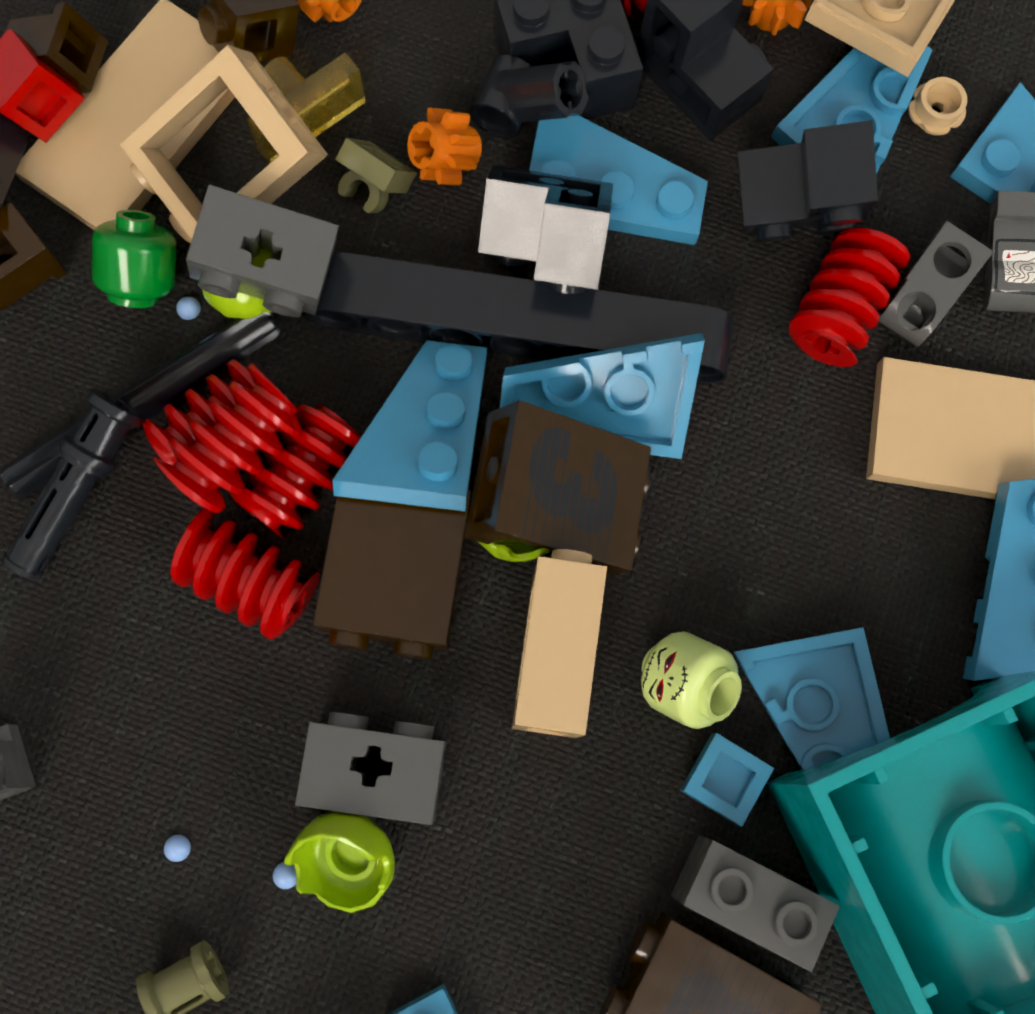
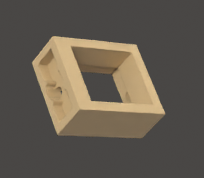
(264, 104)
(560, 645)

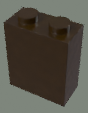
(391, 576)

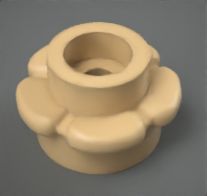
(946, 96)

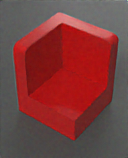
(33, 91)

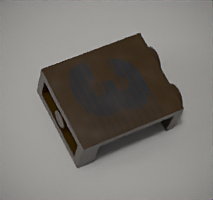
(559, 486)
(692, 975)

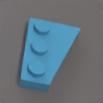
(855, 92)
(1003, 152)
(648, 191)
(625, 390)
(423, 433)
(1007, 610)
(819, 694)

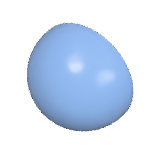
(188, 308)
(177, 848)
(284, 876)

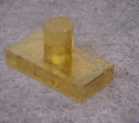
(318, 100)

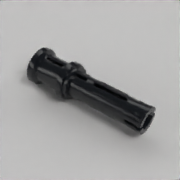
(84, 459)

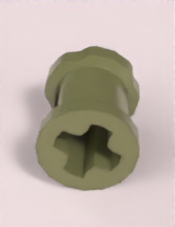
(184, 983)

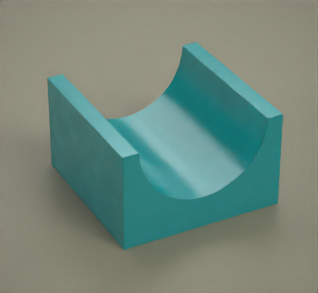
(931, 855)

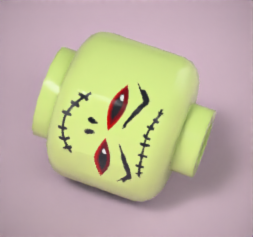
(690, 680)

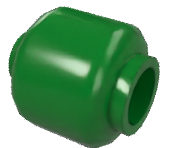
(133, 259)

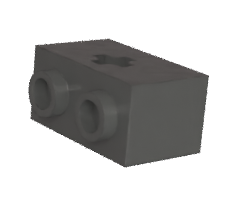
(234, 231)
(333, 783)
(755, 902)

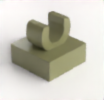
(374, 167)

